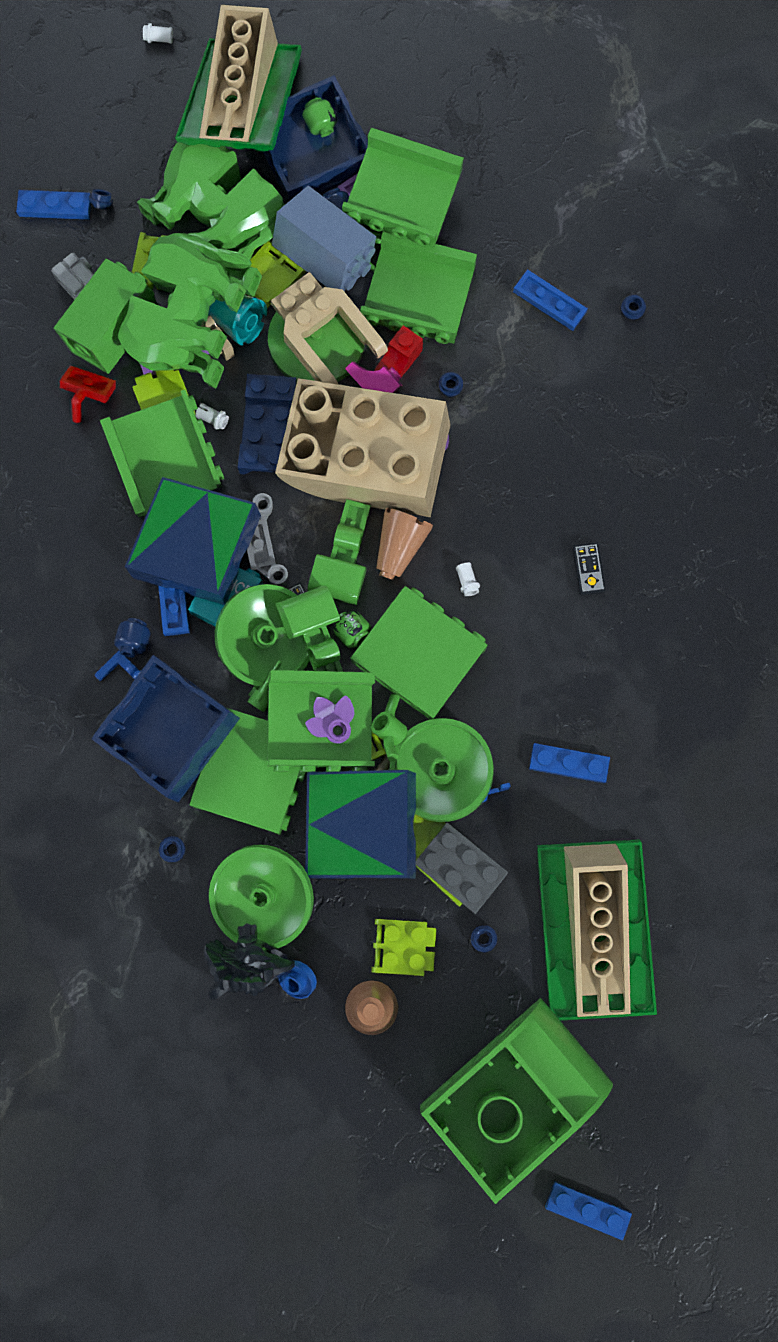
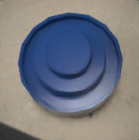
(298, 981)

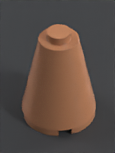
(399, 541)
(371, 1007)

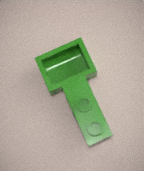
(340, 570)
(308, 617)

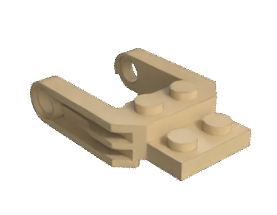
(309, 307)

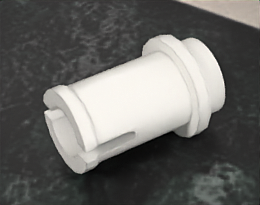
(158, 34)
(212, 416)
(467, 579)

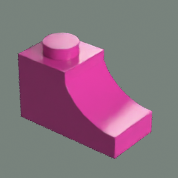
(382, 380)

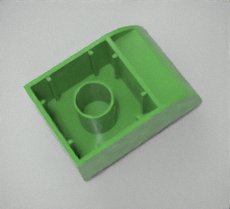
(517, 1100)

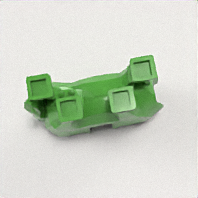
(199, 182)
(196, 278)

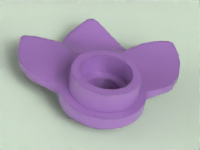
(331, 715)

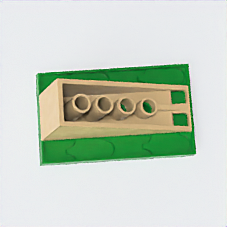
(240, 84)
(596, 930)

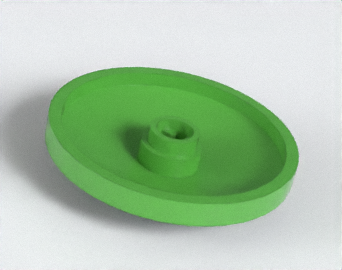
(332, 343)
(253, 636)
(450, 768)
(261, 889)

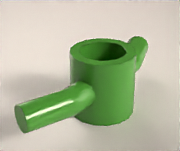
(389, 728)

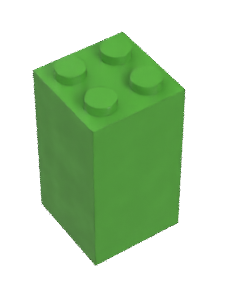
(97, 313)

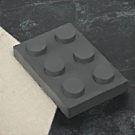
(461, 868)

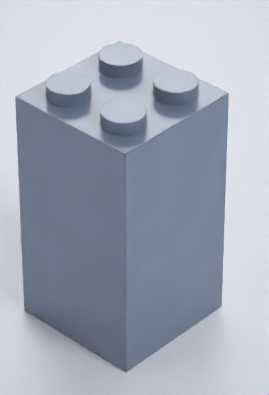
(323, 240)

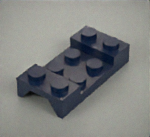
(265, 421)

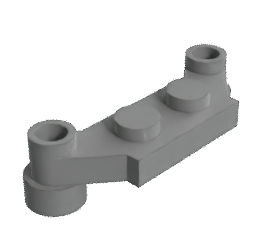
(260, 549)

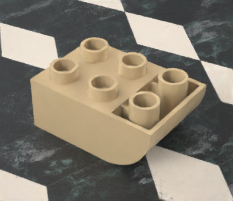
(364, 446)

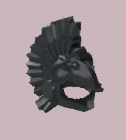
(247, 967)

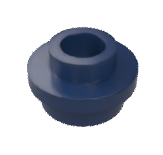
(100, 198)
(633, 300)
(454, 378)
(164, 845)
(491, 935)

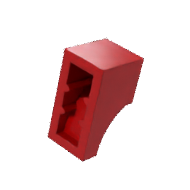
(402, 351)

